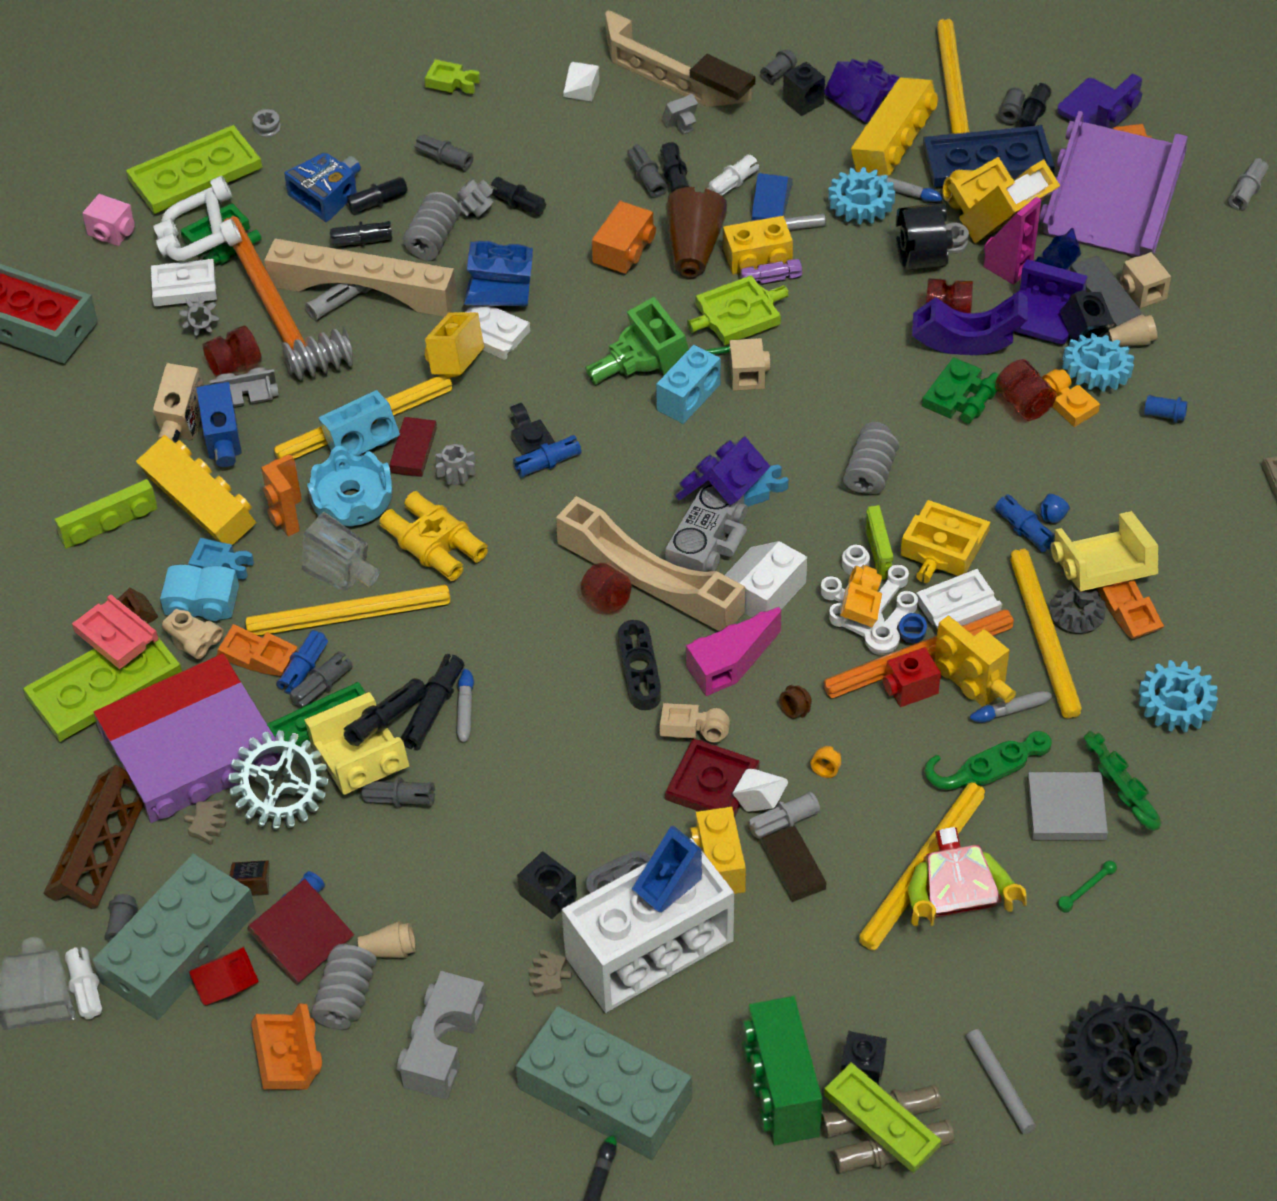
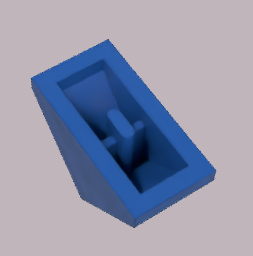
(771, 196)
(670, 871)

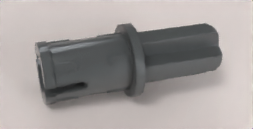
(444, 152)
(647, 171)
(320, 680)
(399, 792)

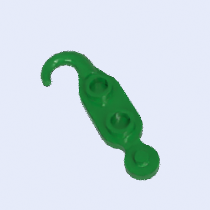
(991, 763)
(1131, 790)

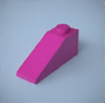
(1014, 243)

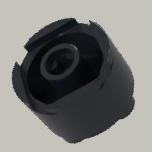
(923, 236)

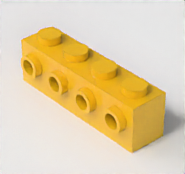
(894, 125)
(196, 491)

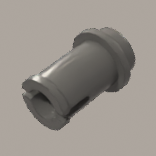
(784, 61)
(1011, 109)
(122, 910)

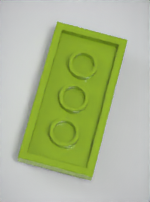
(191, 167)
(90, 682)

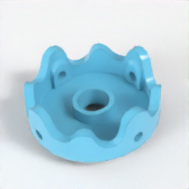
(348, 472)

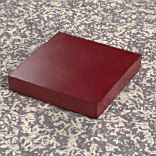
(708, 777)
(300, 931)

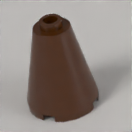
(694, 227)

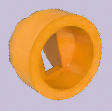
(829, 768)

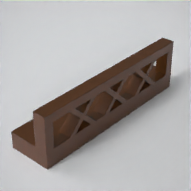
(85, 835)

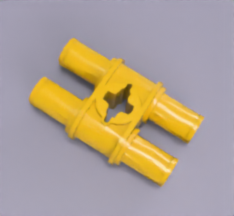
(433, 535)

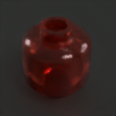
(606, 587)

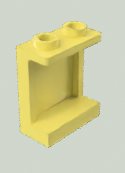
(1107, 557)
(354, 765)

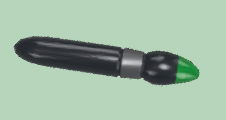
(601, 1170)

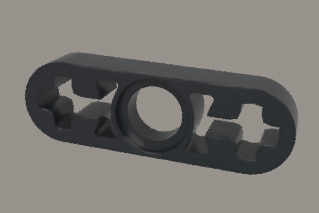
(633, 676)

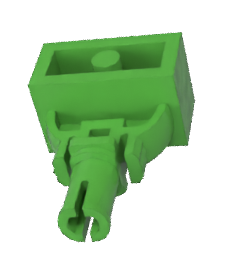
(645, 345)

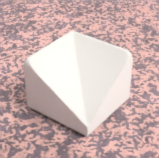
(581, 81)
(759, 790)

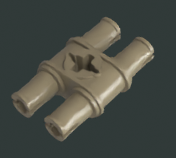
(870, 1151)

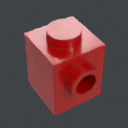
(912, 677)

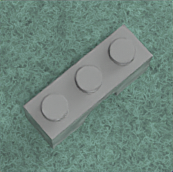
(450, 1006)

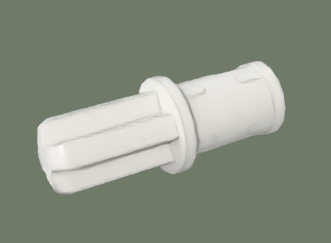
(734, 175)
(83, 983)

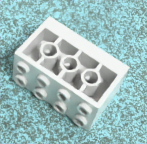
(628, 946)

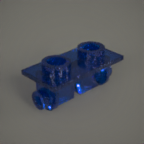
(1061, 251)

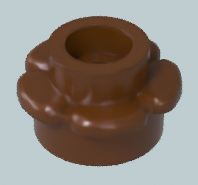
(795, 701)

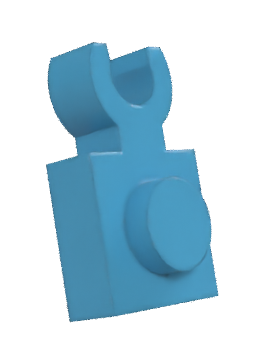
(761, 489)
(221, 554)

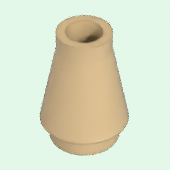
(1135, 332)
(390, 942)

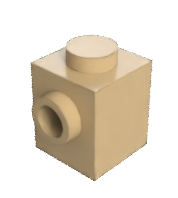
(1145, 280)
(748, 364)

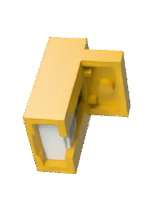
(993, 197)

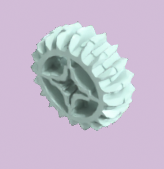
(294, 785)

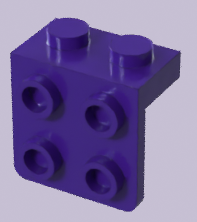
(860, 86)
(1102, 103)
(1047, 293)
(730, 472)

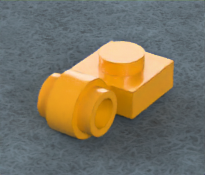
(1074, 403)
(861, 596)

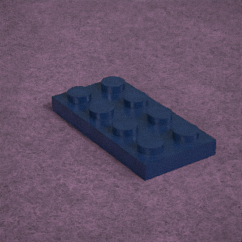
(1015, 147)

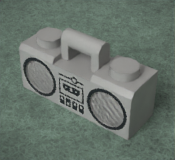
(702, 531)

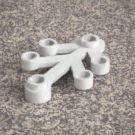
(857, 556)

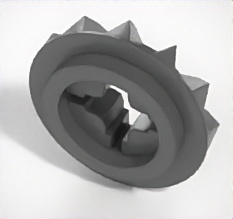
(1069, 618)

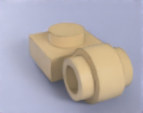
(685, 720)

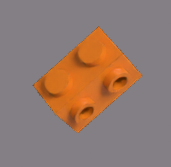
(623, 237)

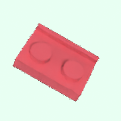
(115, 631)

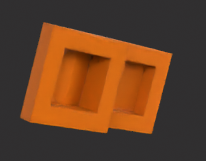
(1130, 610)
(259, 654)

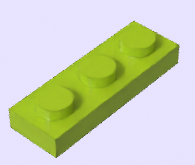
(106, 513)
(882, 1117)

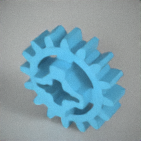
(861, 195)
(1098, 362)
(1178, 696)

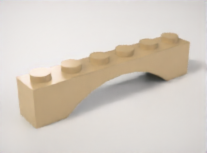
(419, 285)
(700, 594)

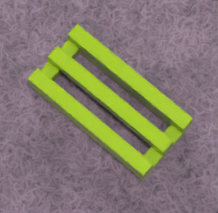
(878, 540)

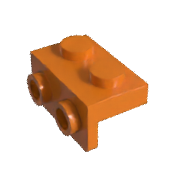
(282, 493)
(286, 1049)

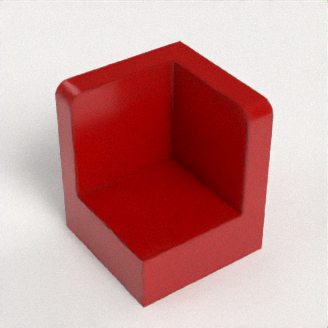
(223, 976)

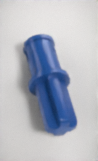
(302, 661)

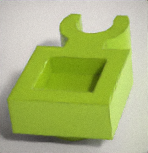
(448, 76)

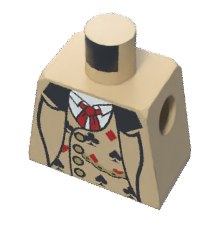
(178, 403)

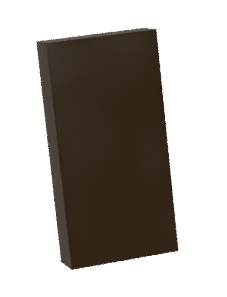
(722, 76)
(793, 863)

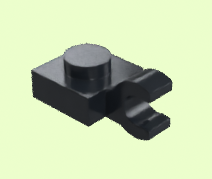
(527, 434)

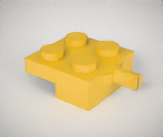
(943, 540)
(973, 662)

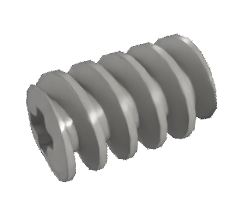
(431, 225)
(318, 354)
(871, 459)
(343, 986)

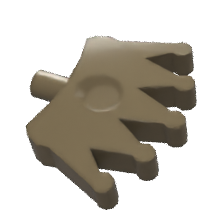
(206, 820)
(548, 973)

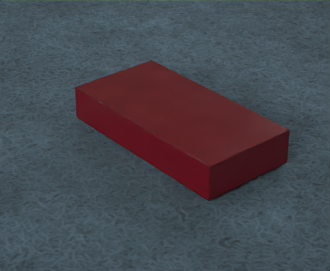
(413, 446)

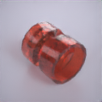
(956, 296)
(234, 351)
(1025, 390)

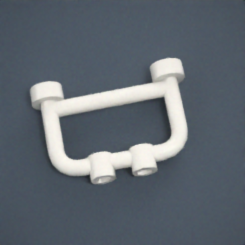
(221, 231)

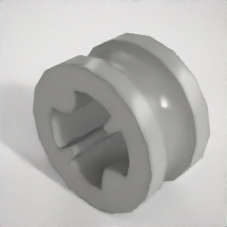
(266, 116)
(961, 233)

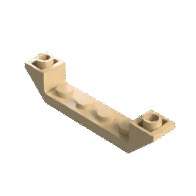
(658, 67)

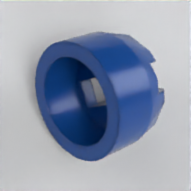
(1053, 508)
(912, 623)

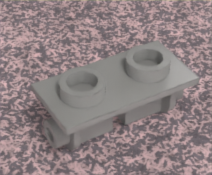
(256, 383)

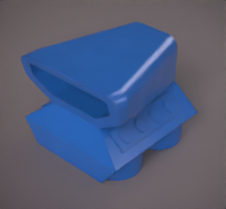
(498, 274)

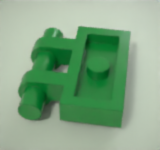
(202, 229)
(954, 385)

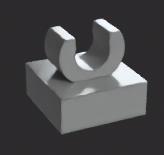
(681, 113)

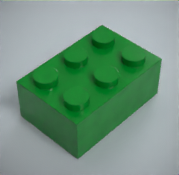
(782, 1071)

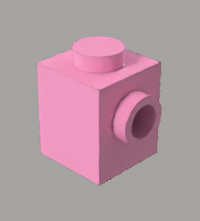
(108, 220)

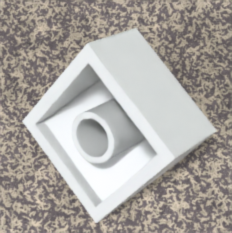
(770, 576)

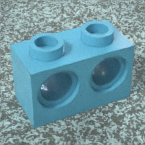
(688, 384)
(357, 420)

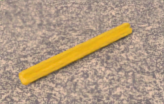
(952, 77)
(398, 402)
(348, 610)
(1045, 634)
(898, 898)

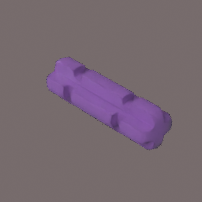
(774, 271)

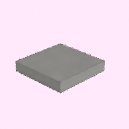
(1067, 806)

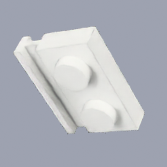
(183, 280)
(500, 330)
(962, 598)

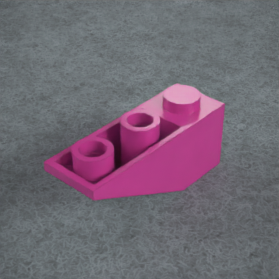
(728, 654)

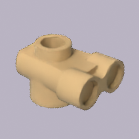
(191, 633)

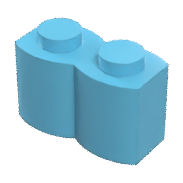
(200, 591)

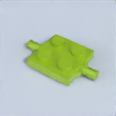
(738, 309)

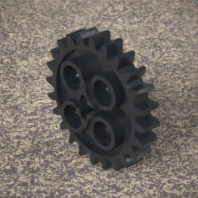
(1158, 1044)

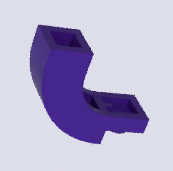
(969, 333)

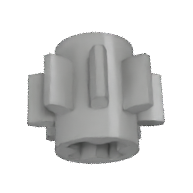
(475, 197)
(193, 307)
(455, 464)

